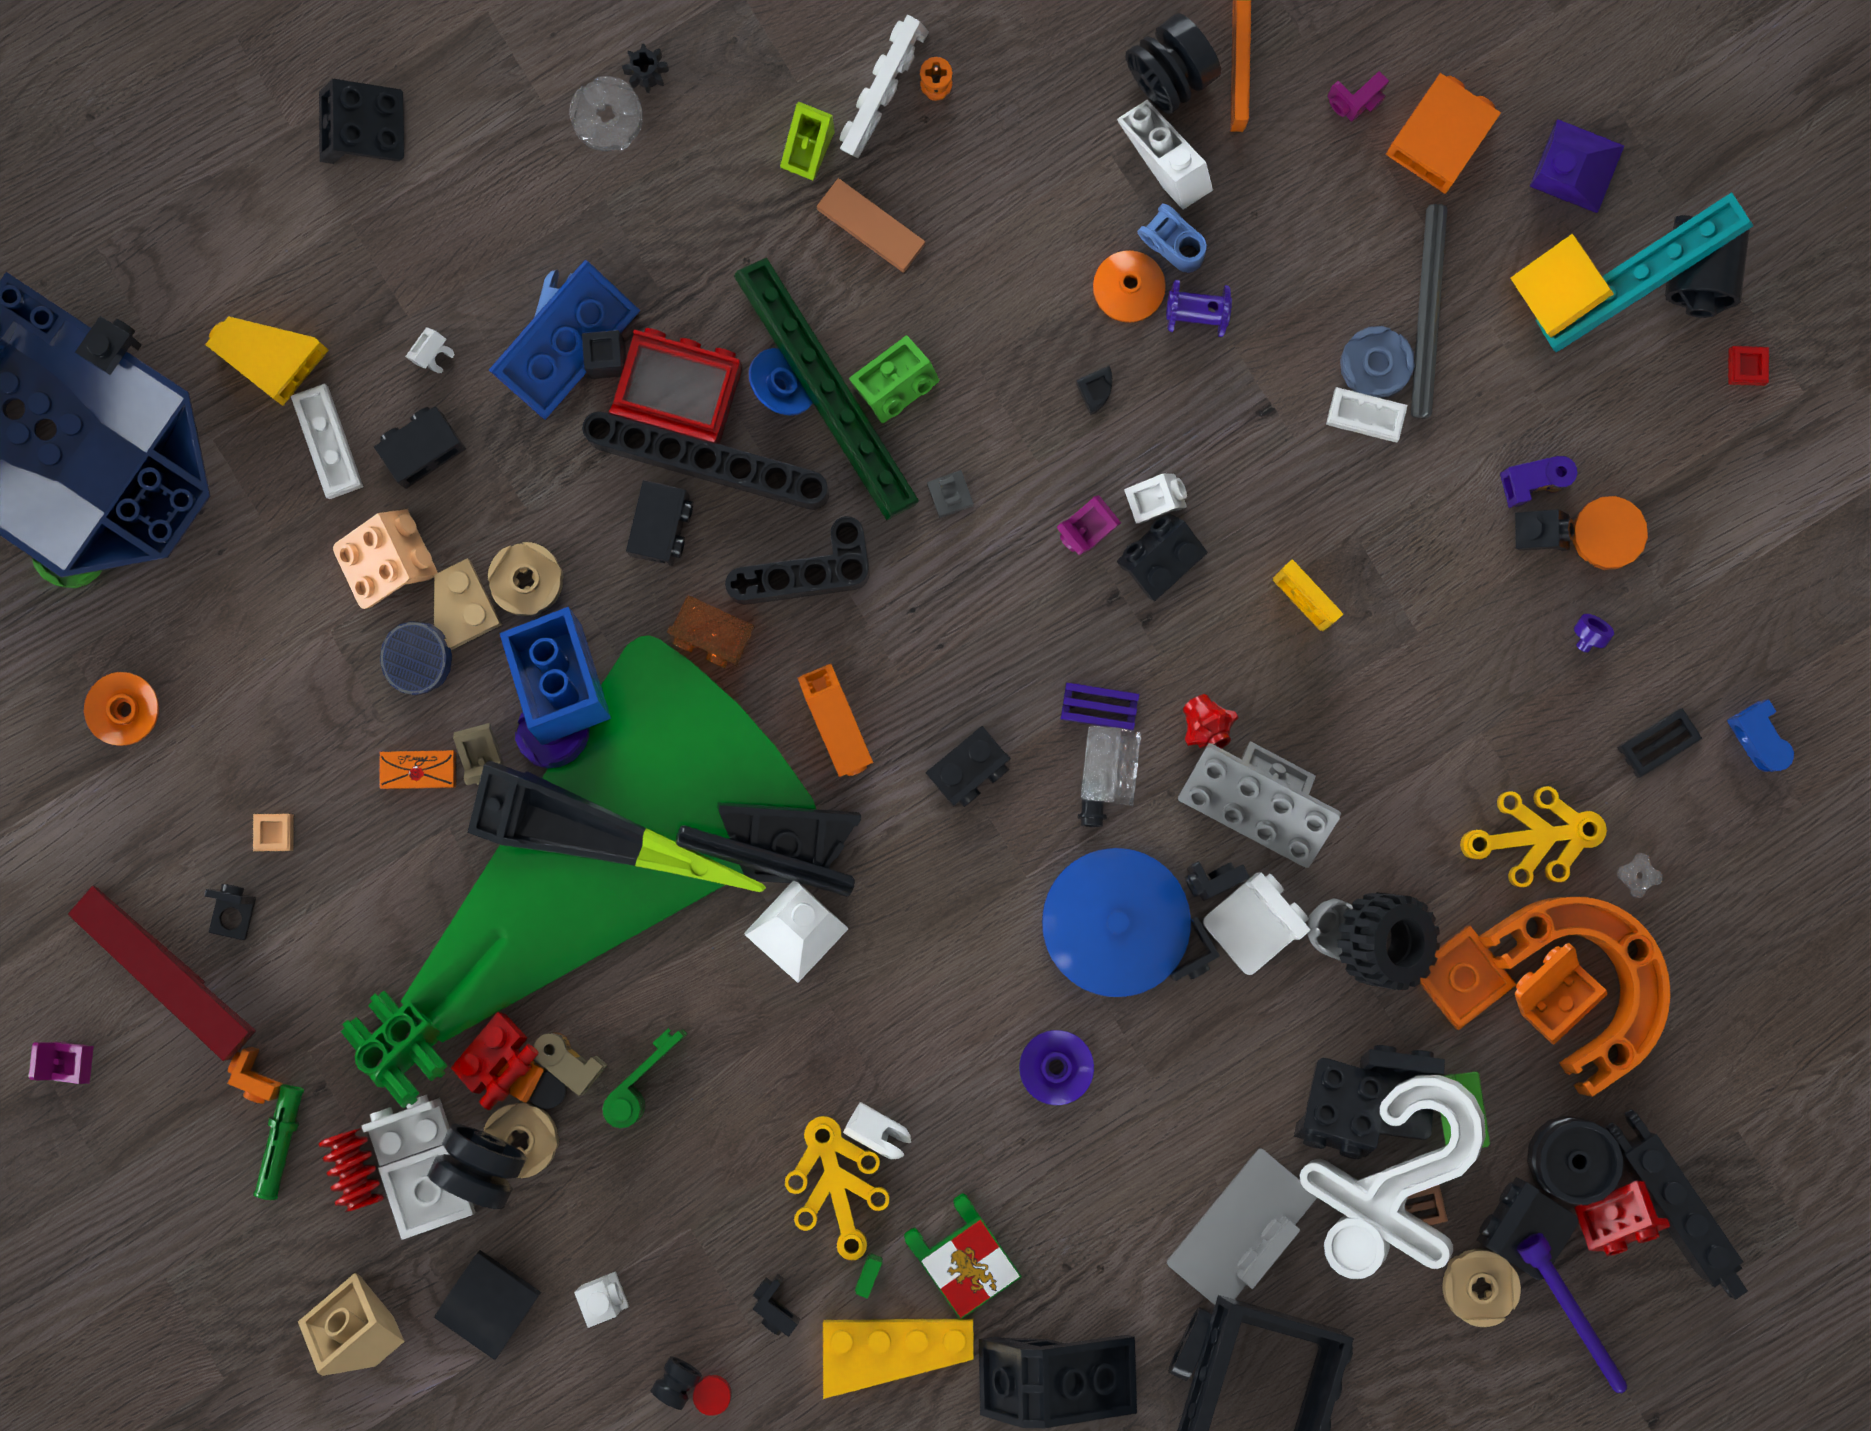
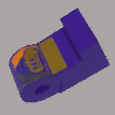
(1546, 474)

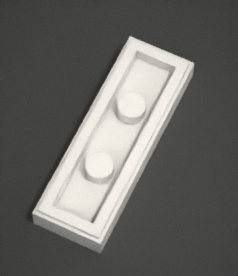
(326, 441)

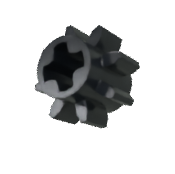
(637, 62)

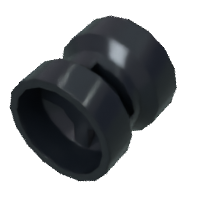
(677, 1380)

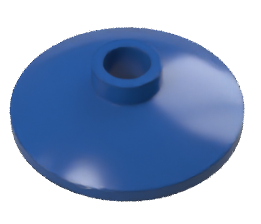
(777, 384)

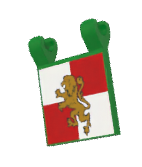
(967, 1263)

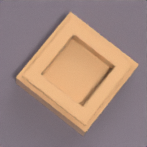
(273, 832)

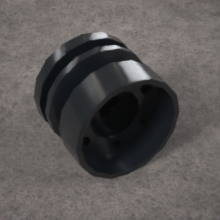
(1173, 63)

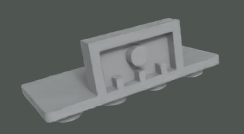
(1261, 800)
(1243, 1229)

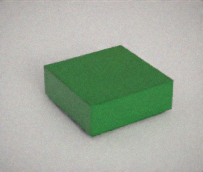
(868, 1275)

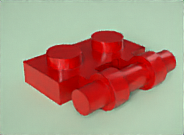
(488, 1055)

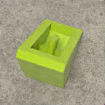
(807, 141)

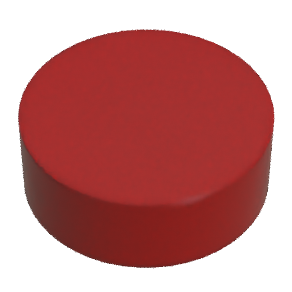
(712, 1395)

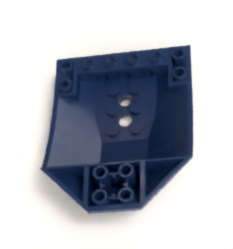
(125, 453)

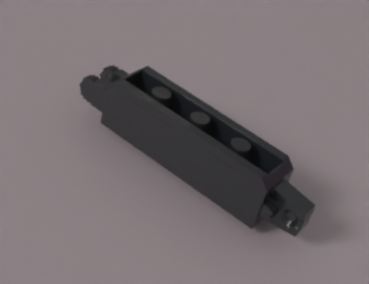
(1675, 1199)

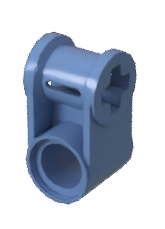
(1170, 233)

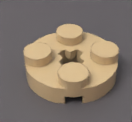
(521, 558)
(539, 1127)
(1496, 1303)

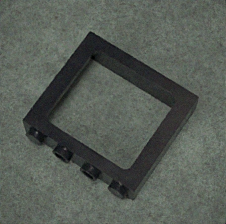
(1324, 1382)

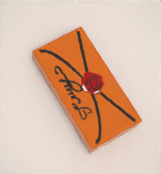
(417, 769)

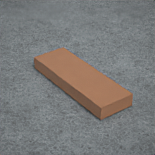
(871, 225)

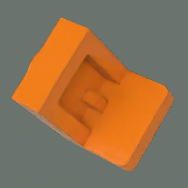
(256, 1086)

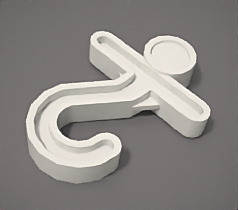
(1376, 1203)

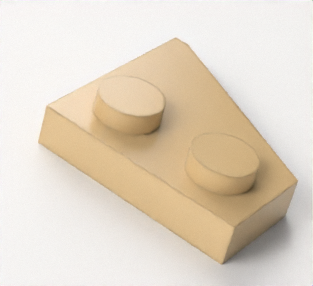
(462, 605)

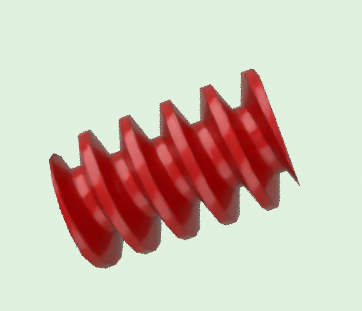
(351, 1170)

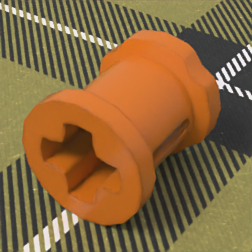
(926, 74)

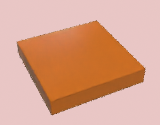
(1465, 978)

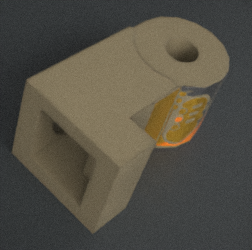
(566, 1064)

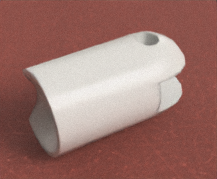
(873, 1130)

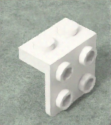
(1256, 922)

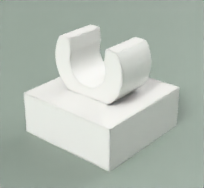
(426, 349)

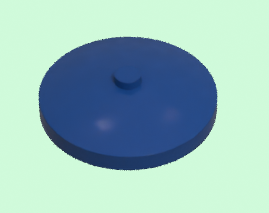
(1116, 922)

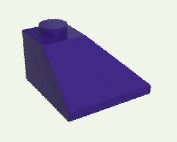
(1576, 166)

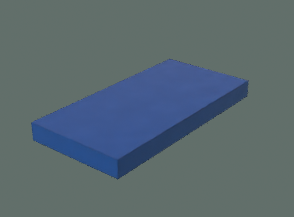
(548, 353)

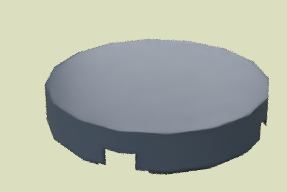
(1377, 362)

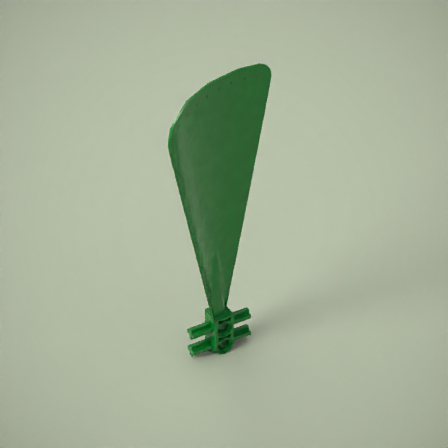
(539, 914)

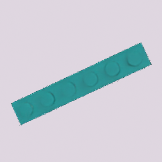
(1660, 264)

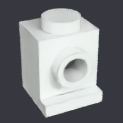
(601, 1299)

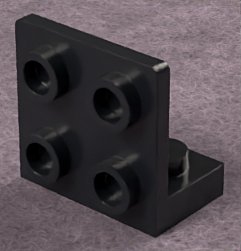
(360, 121)

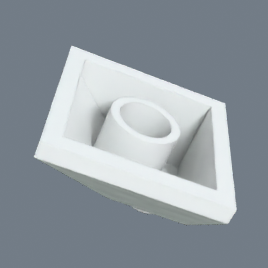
(796, 931)

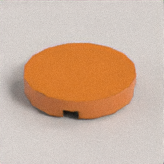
(1610, 532)

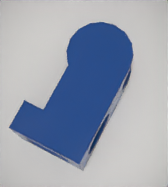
(1760, 737)

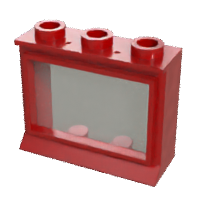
(677, 385)

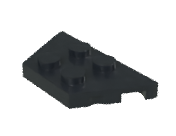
(794, 832)

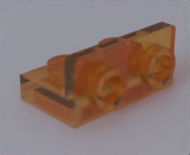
(710, 631)

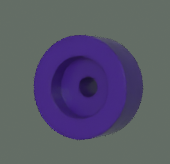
(1592, 632)

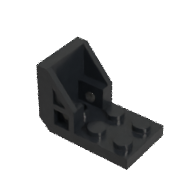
(1056, 1382)

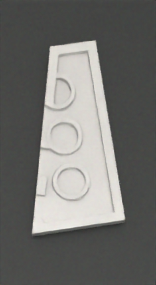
(899, 58)

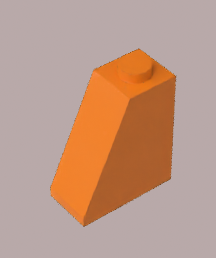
(835, 721)

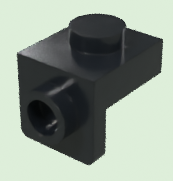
(107, 344)
(1543, 530)
(775, 1315)

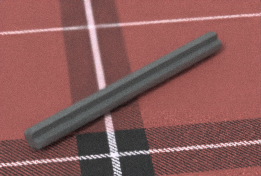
(1429, 311)

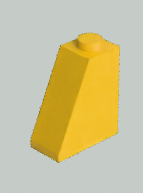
(267, 355)

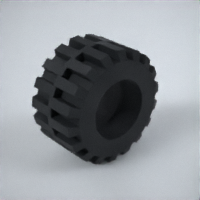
(1411, 944)

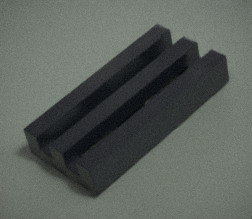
(1633, 758)

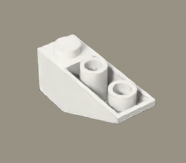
(1167, 154)

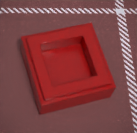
(1748, 365)

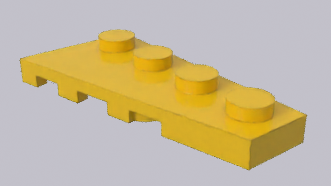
(886, 1350)

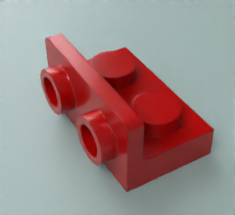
(1620, 1219)

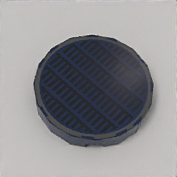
(415, 658)

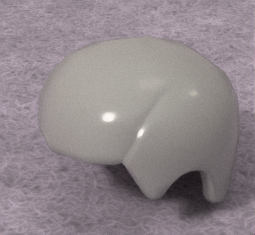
(1324, 926)

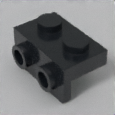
(1162, 555)

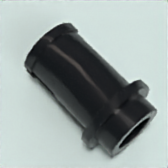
(1092, 813)

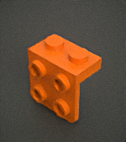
(1558, 993)

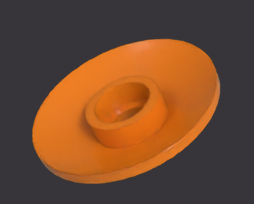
(1126, 303)
(104, 707)

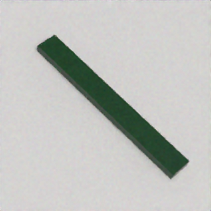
(826, 388)

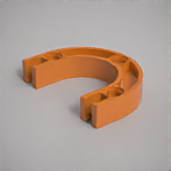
(1642, 980)

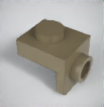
(475, 749)

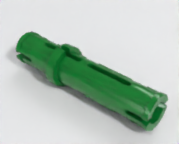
(278, 1142)

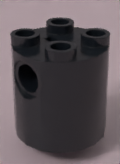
(1712, 282)

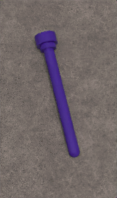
(1536, 1251)

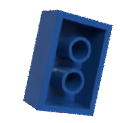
(555, 676)

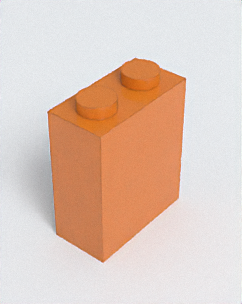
(1443, 132)

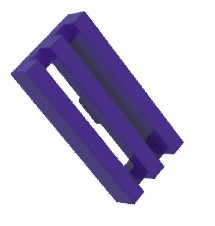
(1102, 692)

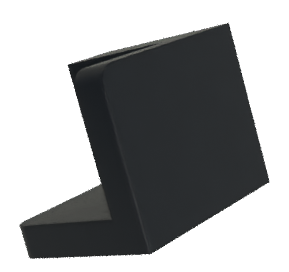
(604, 354)

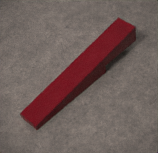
(162, 974)

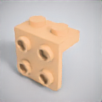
(383, 557)

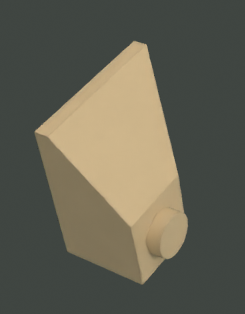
(350, 1329)

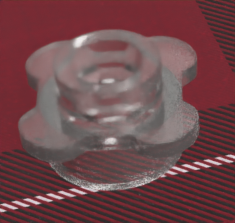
(1629, 872)

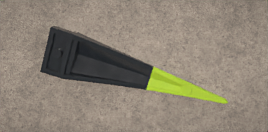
(539, 815)

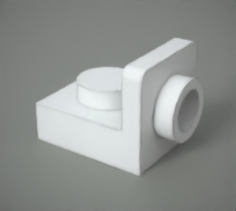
(1156, 497)

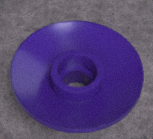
(1060, 1087)

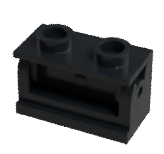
(419, 446)
(659, 523)

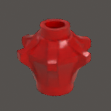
(1208, 722)

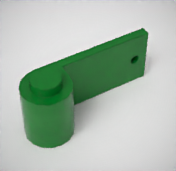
(626, 1103)

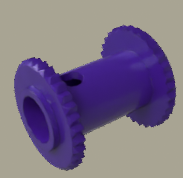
(1194, 308)

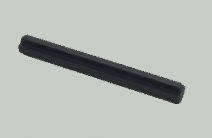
(765, 860)

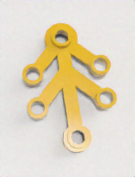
(1541, 835)
(835, 1181)

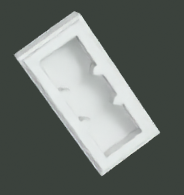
(1366, 414)

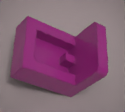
(1367, 97)
(1088, 526)
(61, 1062)

